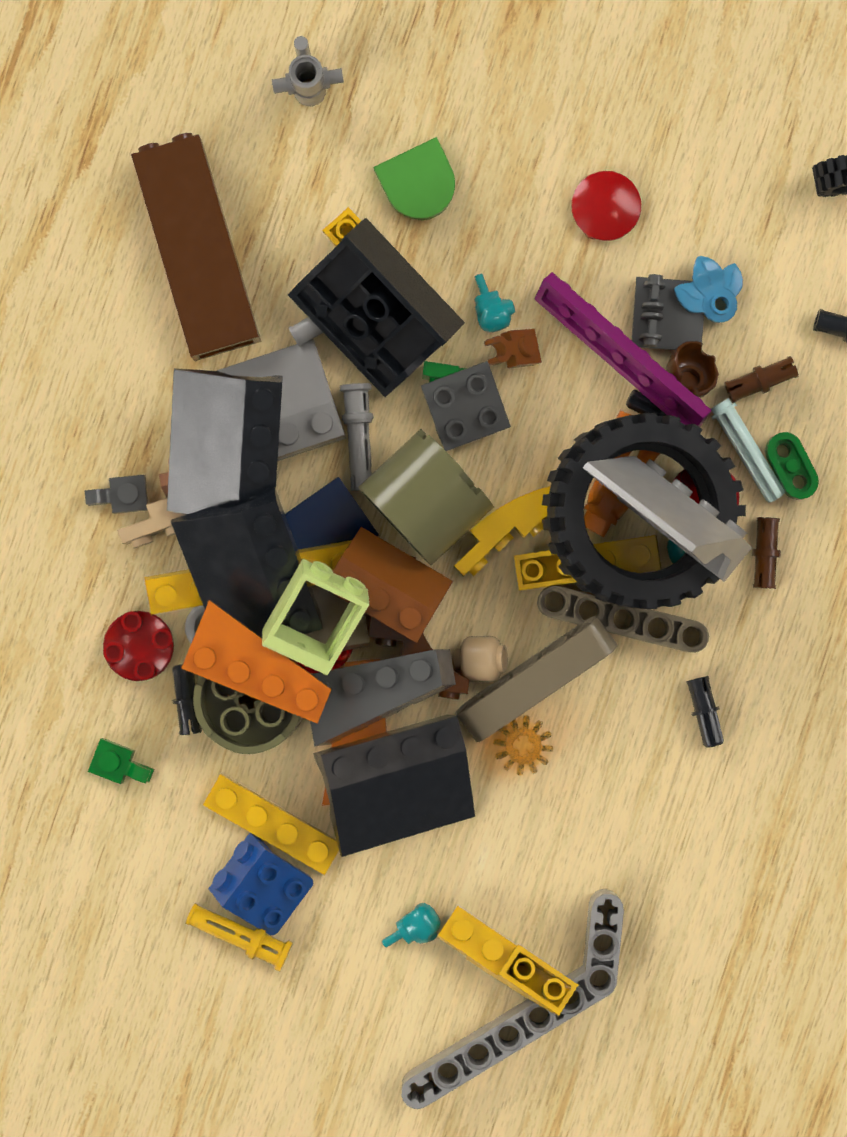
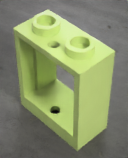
(300, 646)

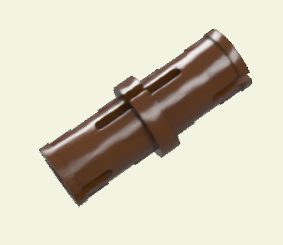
(761, 379)
(766, 552)

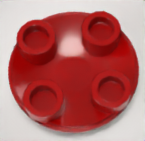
(606, 205)
(138, 646)

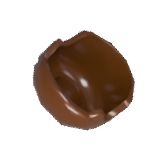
(693, 368)

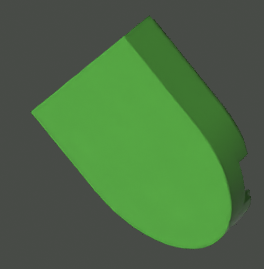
(418, 181)

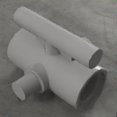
(305, 68)

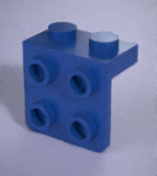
(260, 885)

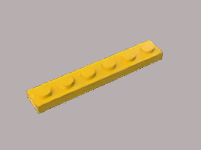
(178, 590)

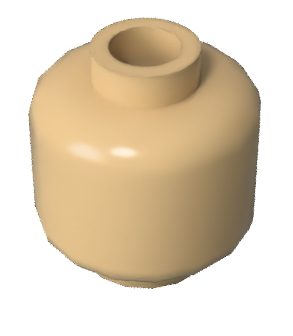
(481, 658)

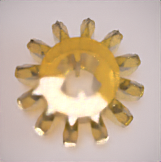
(513, 752)

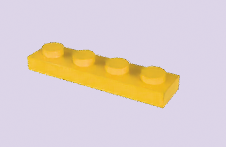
(272, 824)

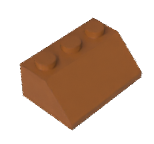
(399, 587)

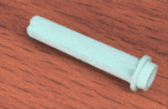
(747, 450)

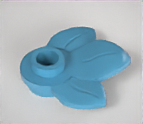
(708, 285)

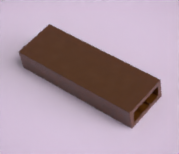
(195, 246)

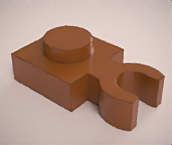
(515, 348)

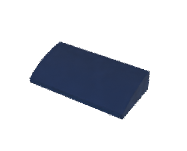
(327, 517)

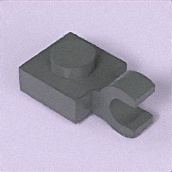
(125, 494)

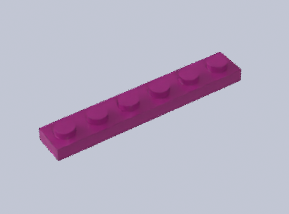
(620, 352)

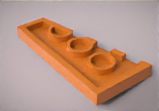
(236, 659)

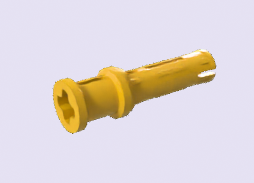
(200, 916)

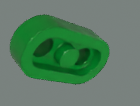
(794, 464)

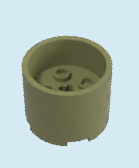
(426, 496)
(237, 724)

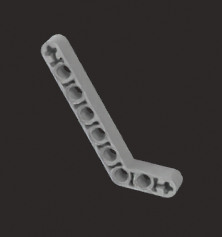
(519, 1015)

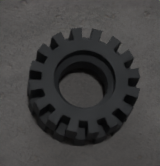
(831, 176)

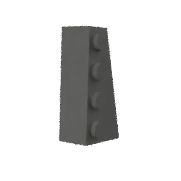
(378, 690)

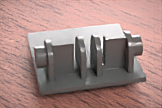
(660, 317)
(465, 406)

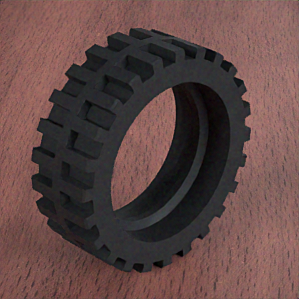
(568, 495)

